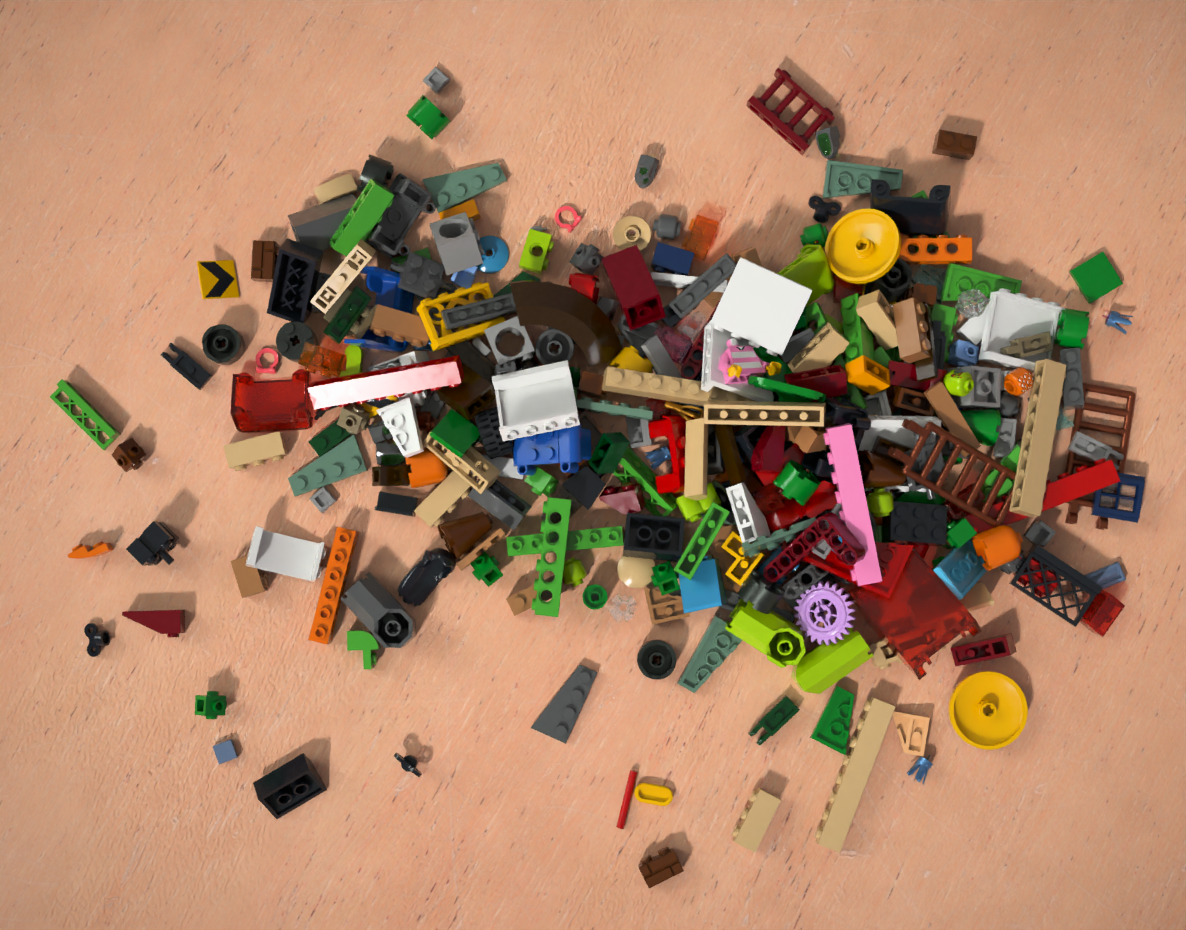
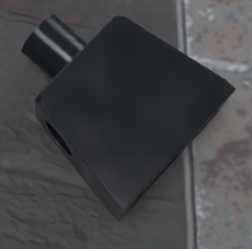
(585, 486)

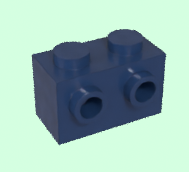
(671, 259)

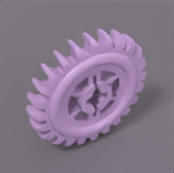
(841, 612)

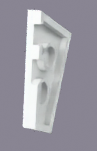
(403, 425)

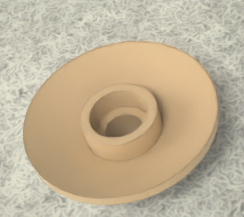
(624, 239)

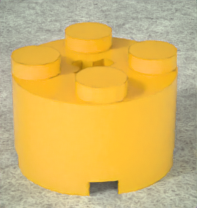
(630, 360)

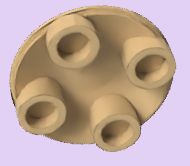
(635, 571)

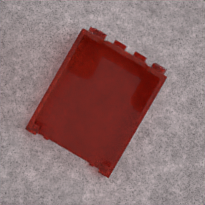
(917, 616)

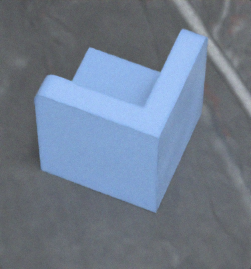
(465, 277)

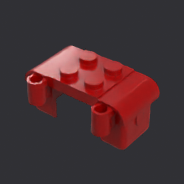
(674, 429)

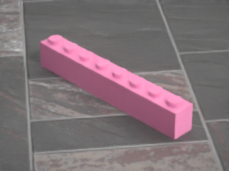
(852, 499)

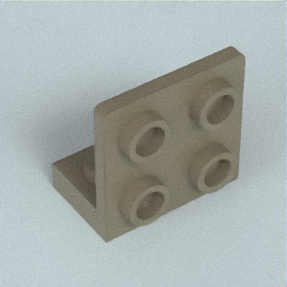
(361, 324)

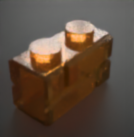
(700, 237)

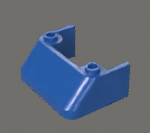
(389, 295)

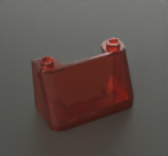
(271, 404)

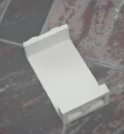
(285, 555)

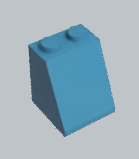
(705, 588)

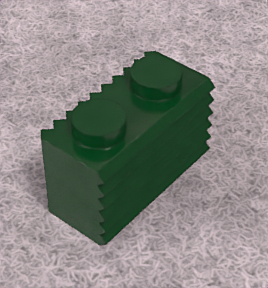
(608, 452)

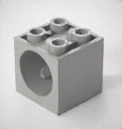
(457, 243)
(494, 336)
(985, 390)

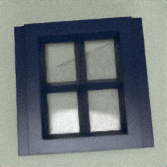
(1120, 499)

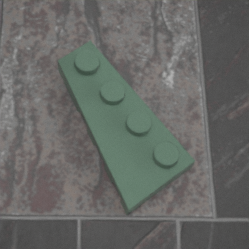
(856, 179)
(461, 186)
(606, 406)
(777, 537)

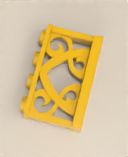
(447, 337)

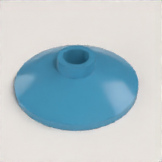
(499, 258)

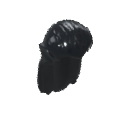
(426, 575)

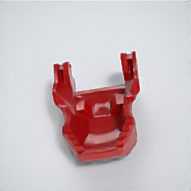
(821, 500)

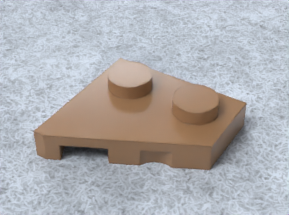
(664, 607)

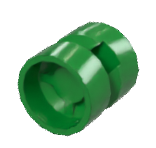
(594, 596)

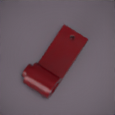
(905, 375)

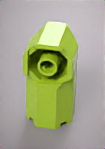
(768, 633)
(830, 663)

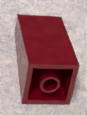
(633, 287)

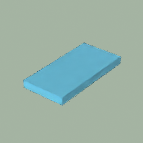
(961, 569)

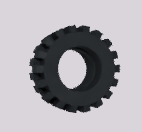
(488, 427)

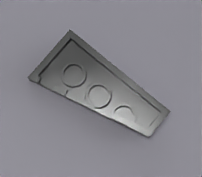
(563, 710)

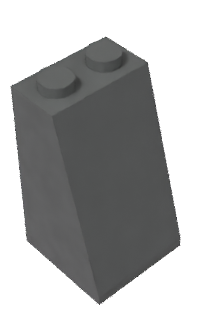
(319, 223)

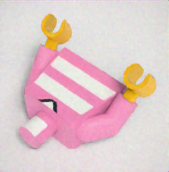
(741, 362)

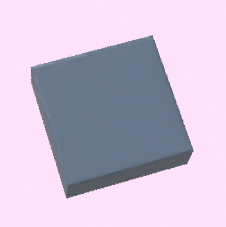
(225, 751)

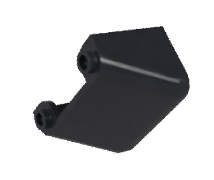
(912, 214)

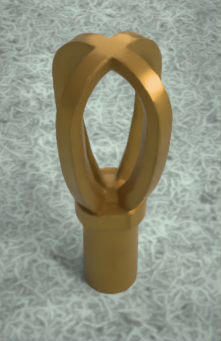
(684, 410)

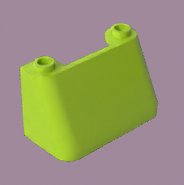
(811, 270)

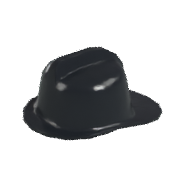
(720, 489)

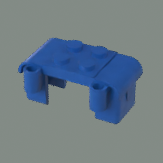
(555, 447)

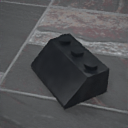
(289, 786)

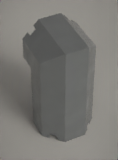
(380, 612)

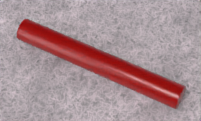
(626, 799)

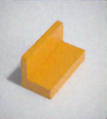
(468, 207)

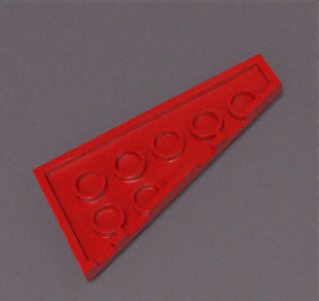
(891, 561)

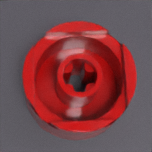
(585, 285)

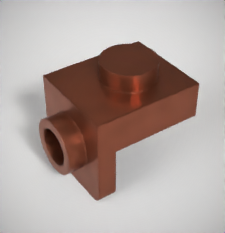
(425, 421)

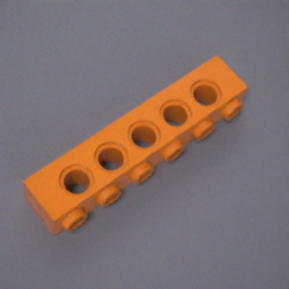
(942, 256)
(333, 585)

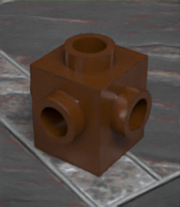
(129, 455)

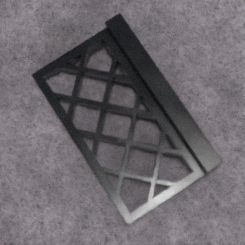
(1065, 571)

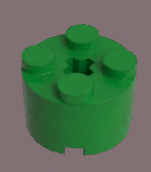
(428, 116)
(1072, 328)
(797, 482)

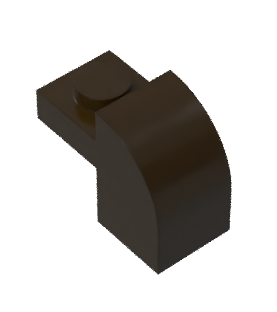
(390, 476)

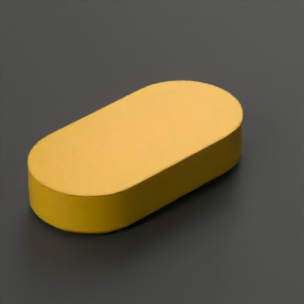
(653, 794)

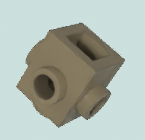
(354, 418)

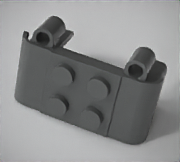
(398, 218)

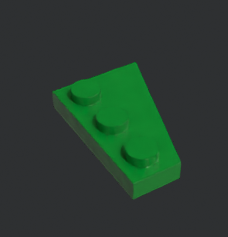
(834, 721)

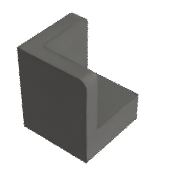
(1039, 533)

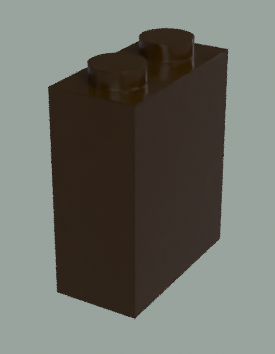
(469, 396)

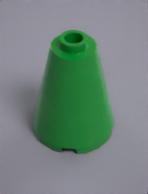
(983, 424)

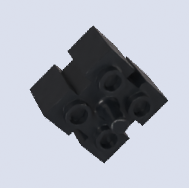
(152, 545)

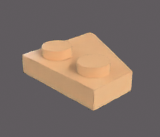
(912, 732)

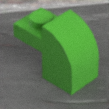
(364, 641)

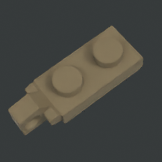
(1029, 345)

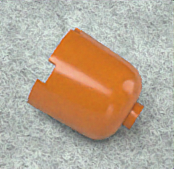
(426, 469)
(997, 546)

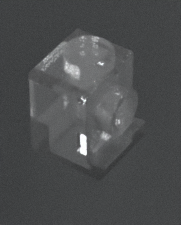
(696, 318)

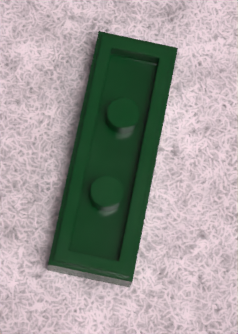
(347, 315)

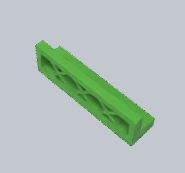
(76, 398)
(637, 469)

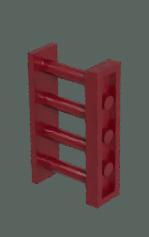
(786, 130)

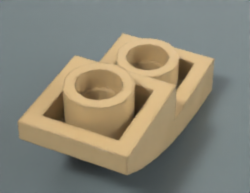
(336, 188)

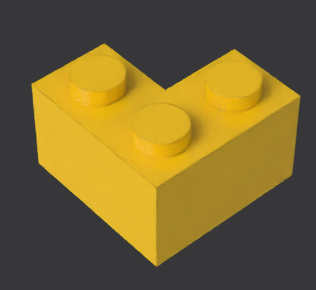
(742, 565)

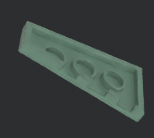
(335, 465)
(708, 655)

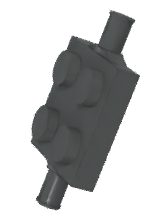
(421, 276)
(919, 464)

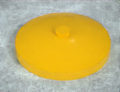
(863, 246)
(987, 710)

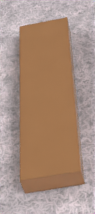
(950, 415)

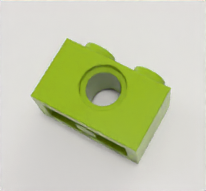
(536, 240)

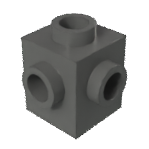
(586, 259)

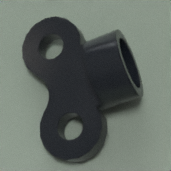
(823, 209)
(96, 639)
(408, 763)

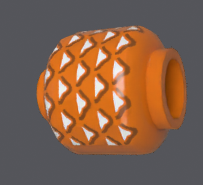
(1018, 381)

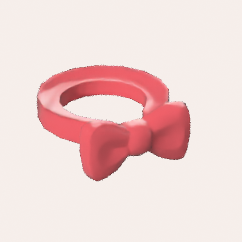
(567, 226)
(271, 369)

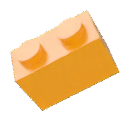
(867, 375)

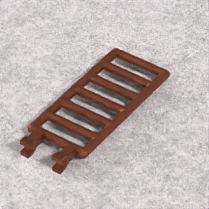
(937, 486)
(1072, 516)

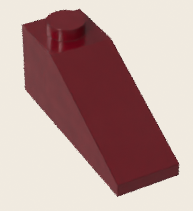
(825, 380)
(769, 450)
(162, 621)
(984, 650)

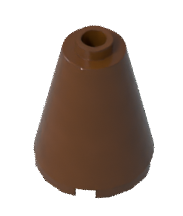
(879, 471)
(464, 532)

